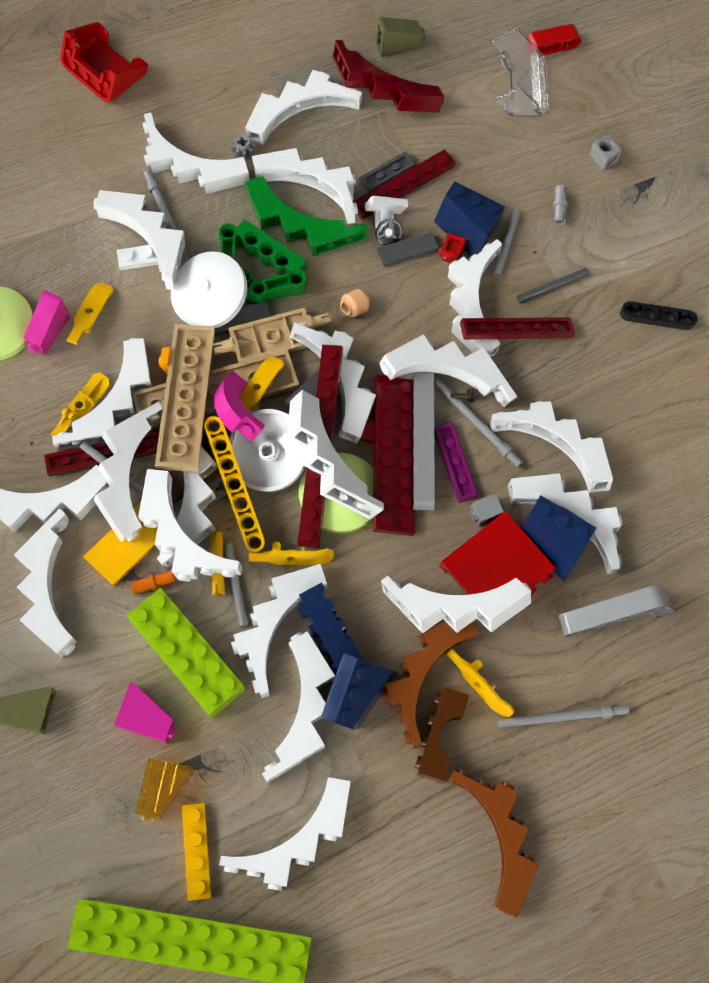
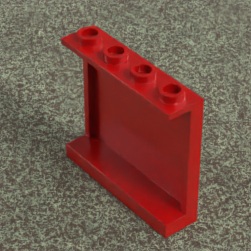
(497, 557)

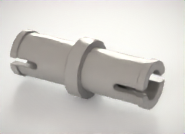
(560, 205)

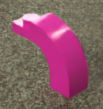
(232, 411)

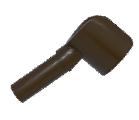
(471, 396)

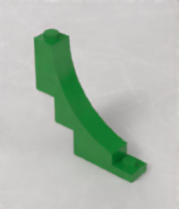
(319, 233)

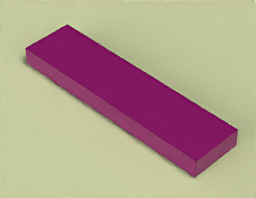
(455, 462)

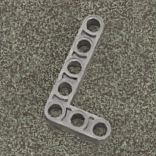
(617, 609)

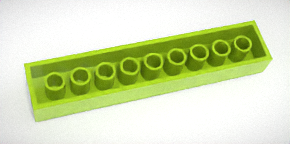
(189, 942)

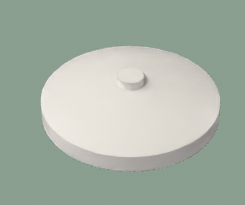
(209, 290)
(271, 458)

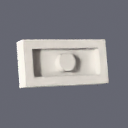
(136, 257)

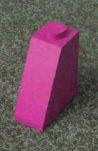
(46, 323)
(144, 716)

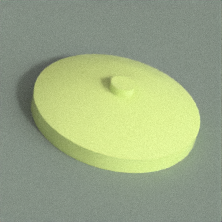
(14, 321)
(335, 516)

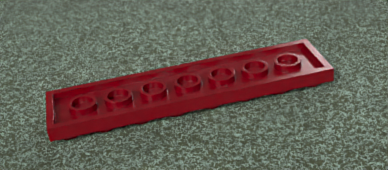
(394, 455)

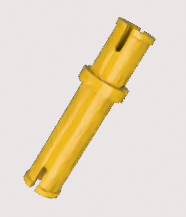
(216, 548)

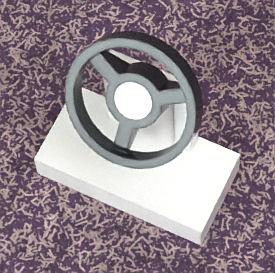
(384, 220)

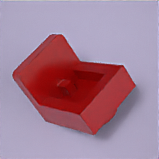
(452, 248)

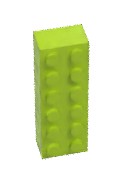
(186, 653)

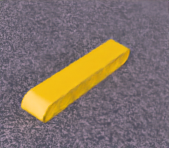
(234, 475)

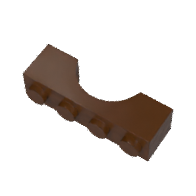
(434, 762)

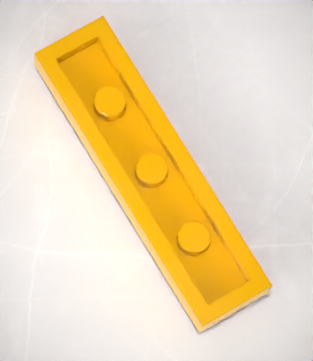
(196, 852)

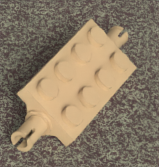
(268, 335)

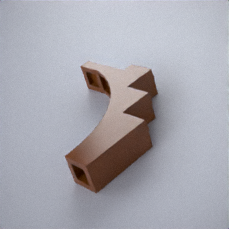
(404, 692)
(516, 869)

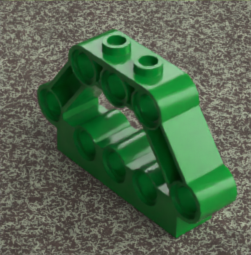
(272, 287)

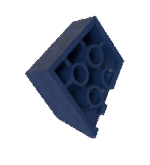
(469, 216)
(557, 534)
(355, 691)

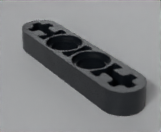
(658, 319)

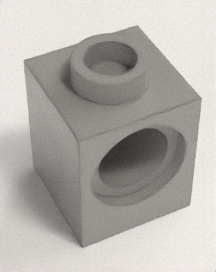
(605, 152)
(485, 510)

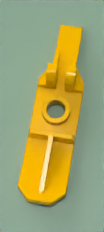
(93, 303)
(262, 378)
(88, 396)
(292, 557)
(480, 684)

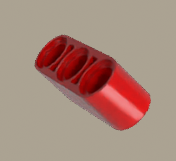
(556, 39)

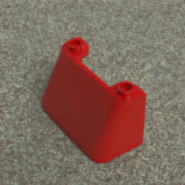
(96, 64)

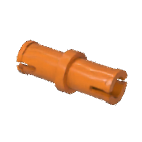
(152, 582)

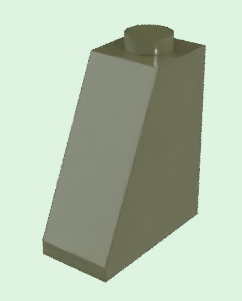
(398, 35)
(27, 710)

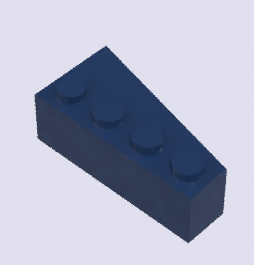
(326, 626)

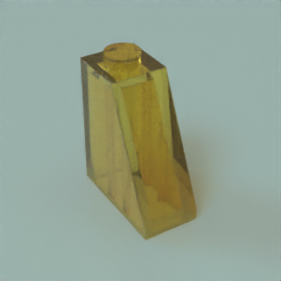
(160, 787)

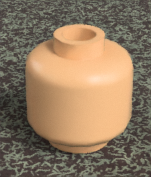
(355, 303)

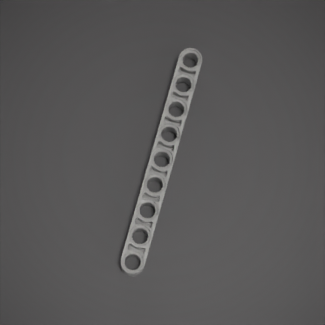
(424, 440)

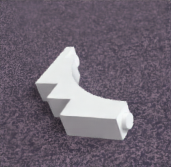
(132, 212)
(473, 369)
(118, 403)
(337, 480)
(75, 497)
(116, 500)
(191, 517)
(39, 557)
(458, 611)
(303, 738)

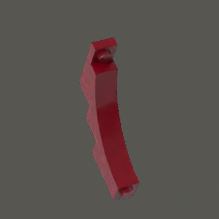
(406, 95)

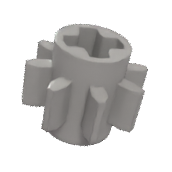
(243, 146)

